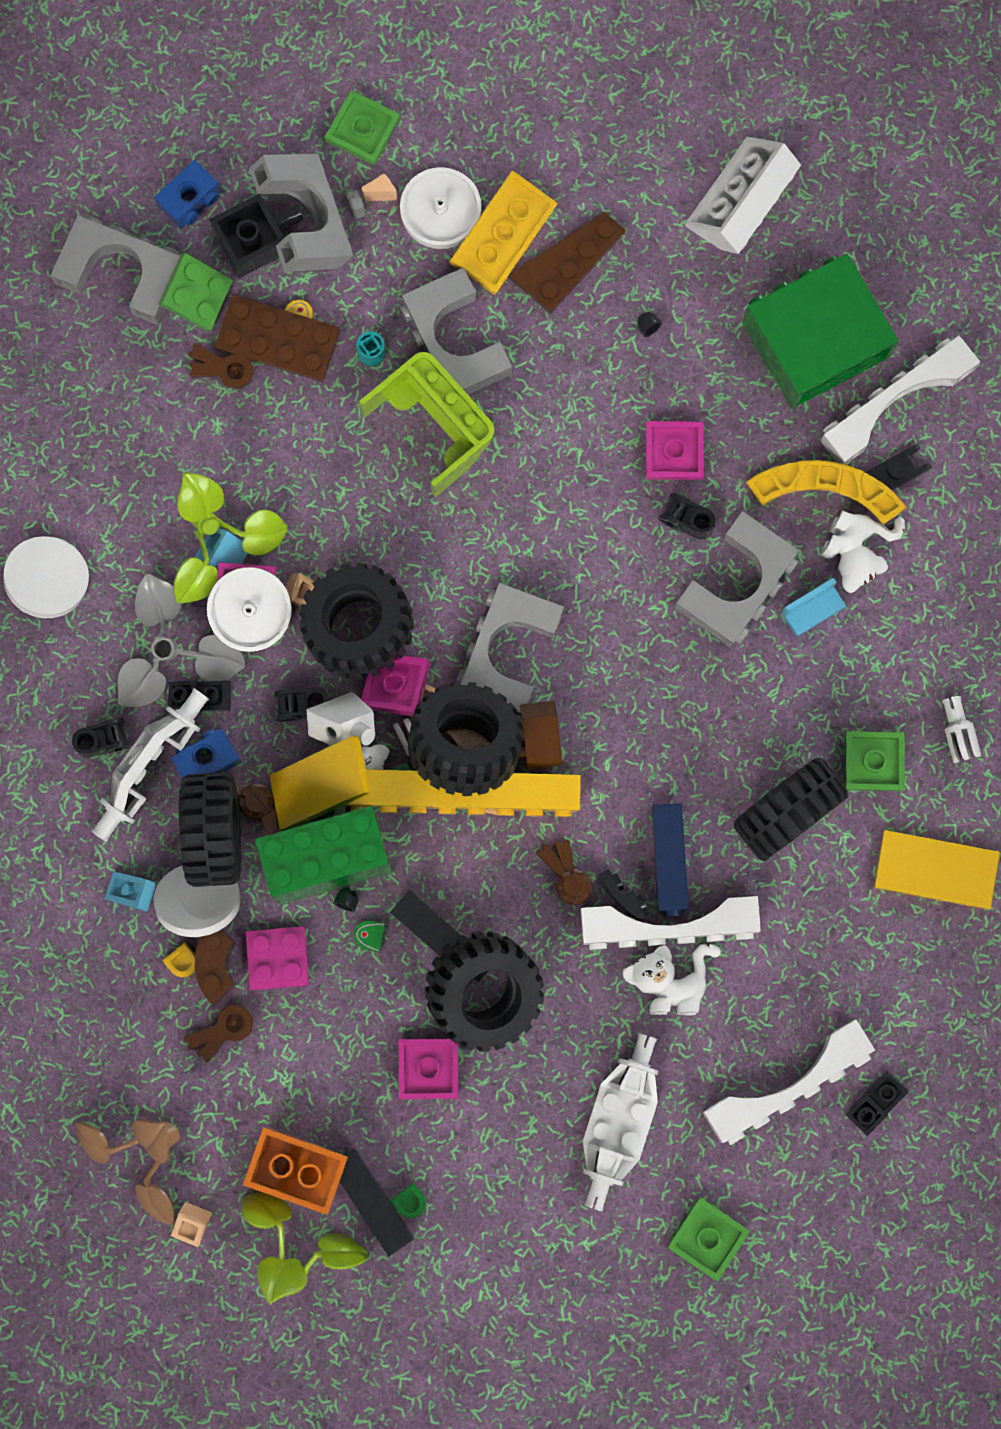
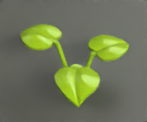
(196, 503)
(287, 1277)

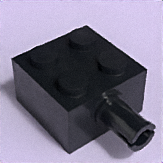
(252, 232)

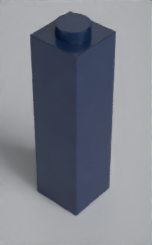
(669, 859)

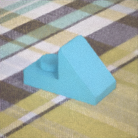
(130, 891)

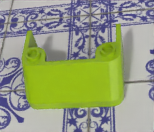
(427, 382)

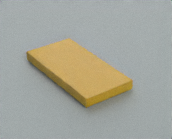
(503, 232)
(319, 783)
(936, 870)

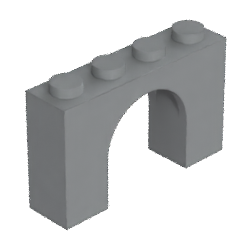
(306, 180)
(92, 241)
(428, 306)
(508, 609)
(729, 619)

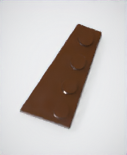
(564, 265)

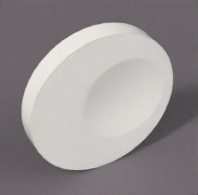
(440, 207)
(45, 577)
(249, 609)
(194, 910)

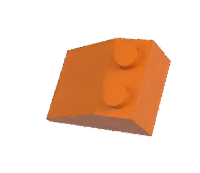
(295, 1170)

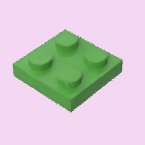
(362, 127)
(195, 292)
(874, 761)
(708, 1239)

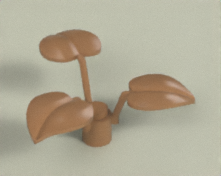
(157, 1139)

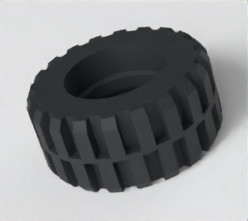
(336, 592)
(459, 768)
(790, 809)
(210, 829)
(504, 1019)

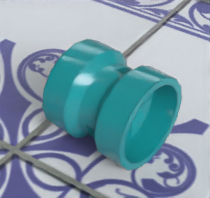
(370, 355)

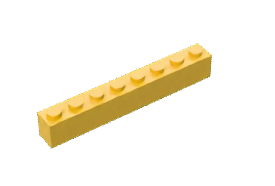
(520, 793)

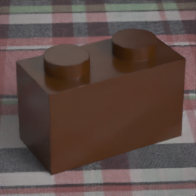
(540, 735)

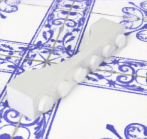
(944, 368)
(607, 925)
(841, 1049)

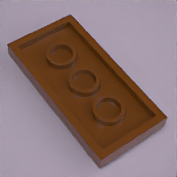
(277, 338)

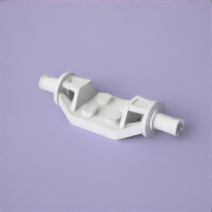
(145, 748)
(620, 1122)

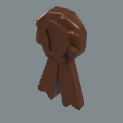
(233, 370)
(257, 803)
(573, 885)
(233, 1024)

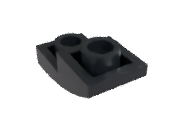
(217, 691)
(628, 902)
(877, 1102)

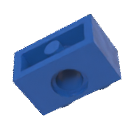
(191, 180)
(215, 741)

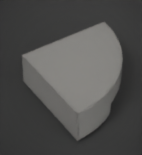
(355, 204)

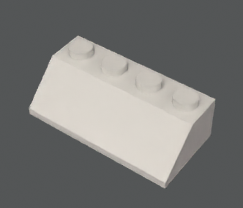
(743, 193)

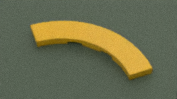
(828, 477)

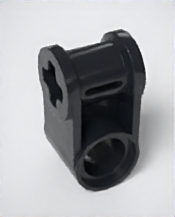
(686, 515)
(297, 702)
(103, 738)

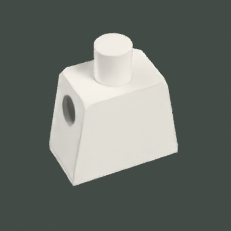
(341, 719)

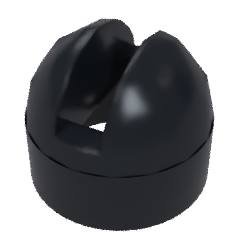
(648, 323)
(346, 899)

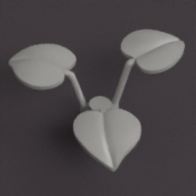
(138, 680)

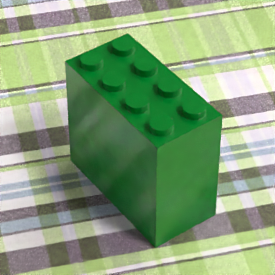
(819, 330)
(323, 855)

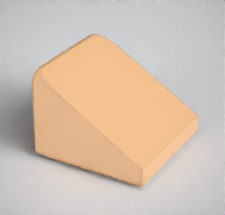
(379, 190)
(297, 587)
(191, 1224)

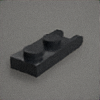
(899, 469)

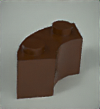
(212, 966)

